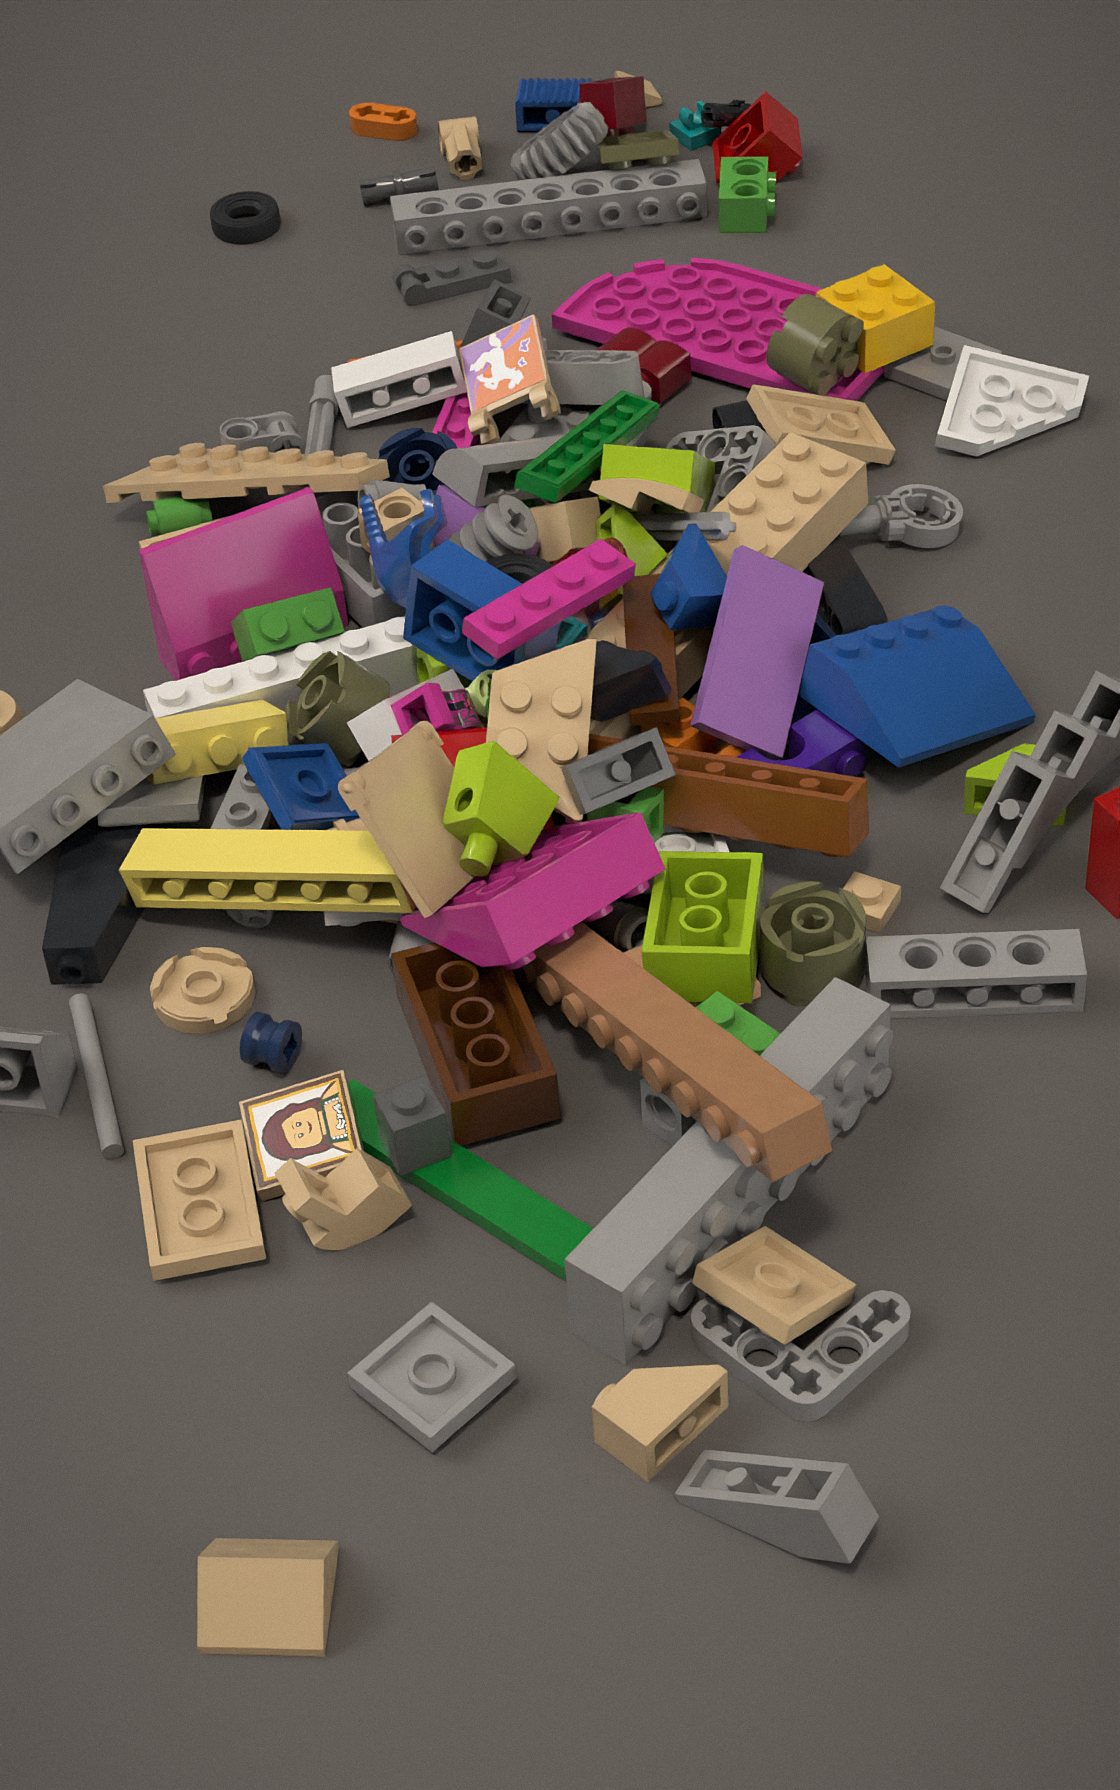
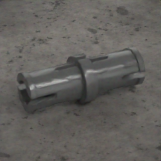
(398, 184)

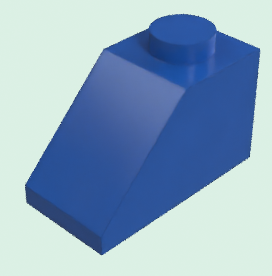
(690, 583)

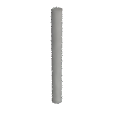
(96, 1077)

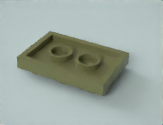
(651, 146)

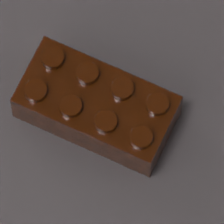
(476, 1043)

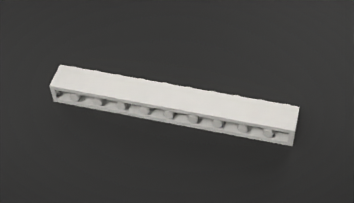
(276, 675)

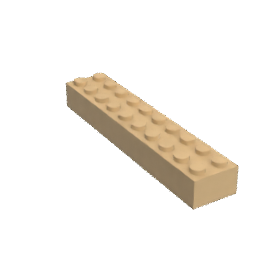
(781, 509)

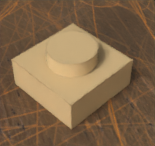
(876, 896)

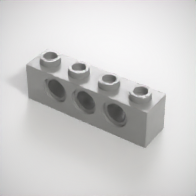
(977, 973)

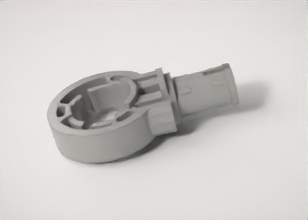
(894, 520)

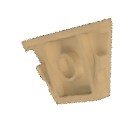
(544, 715)

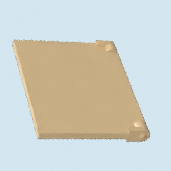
(403, 806)

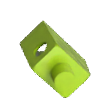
(495, 807)

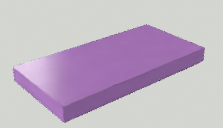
(757, 653)

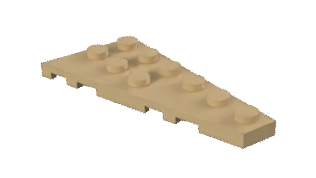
(231, 472)

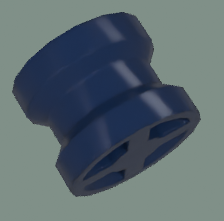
(270, 1042)

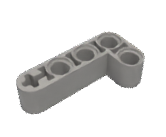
(592, 375)

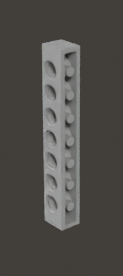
(549, 206)

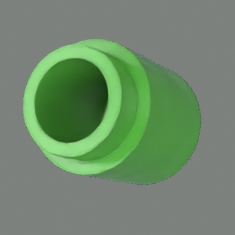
(176, 514)

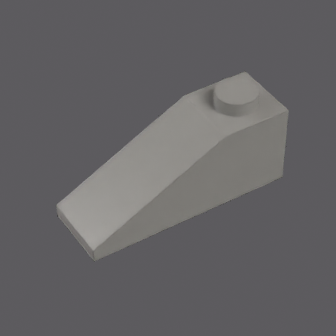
(788, 1502)

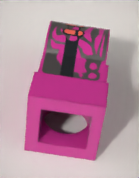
(441, 708)

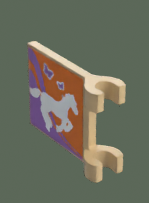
(506, 372)

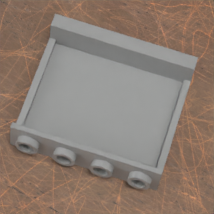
(71, 765)

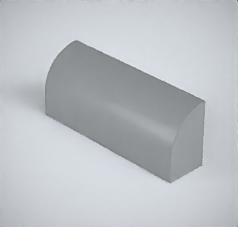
(490, 470)

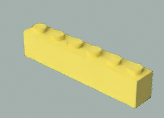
(263, 871)

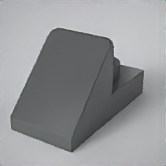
(617, 771)

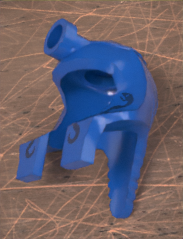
(394, 558)

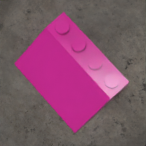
(231, 565)
(539, 898)

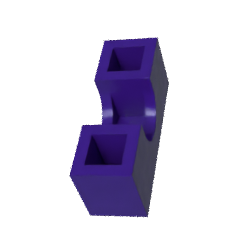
(820, 745)

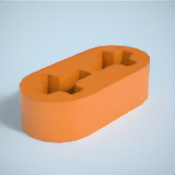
(383, 121)

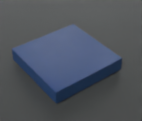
(300, 785)

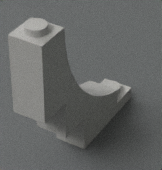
(1035, 792)

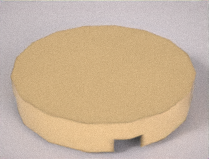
(202, 990)

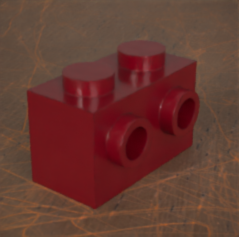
(618, 101)

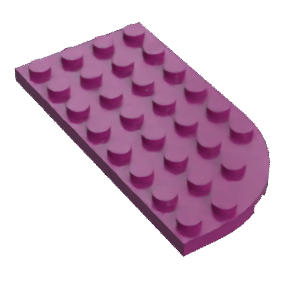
(707, 308)

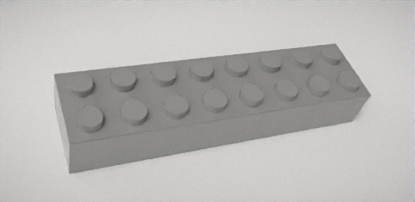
(701, 1195)

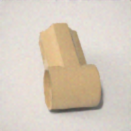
(461, 146)

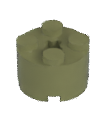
(815, 344)
(331, 696)
(811, 939)

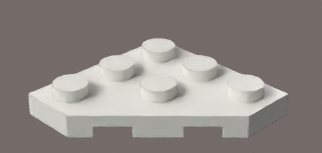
(1005, 400)

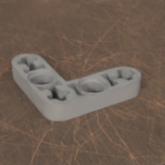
(742, 453)
(807, 1367)

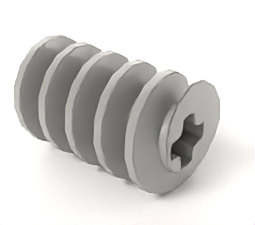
(499, 530)

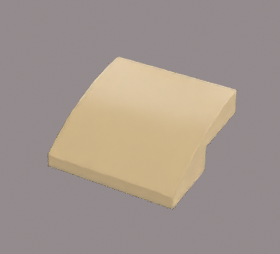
(641, 494)

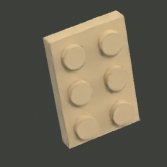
(823, 419)
(198, 1200)

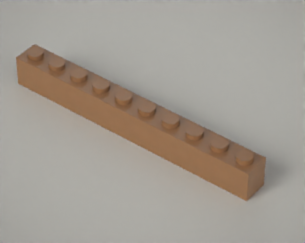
(681, 1053)

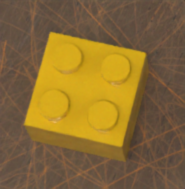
(893, 311)

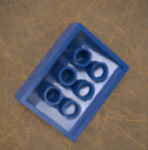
(914, 685)

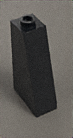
(90, 904)

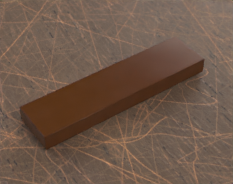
(649, 632)

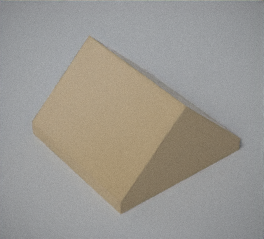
(265, 1596)

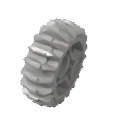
(560, 143)

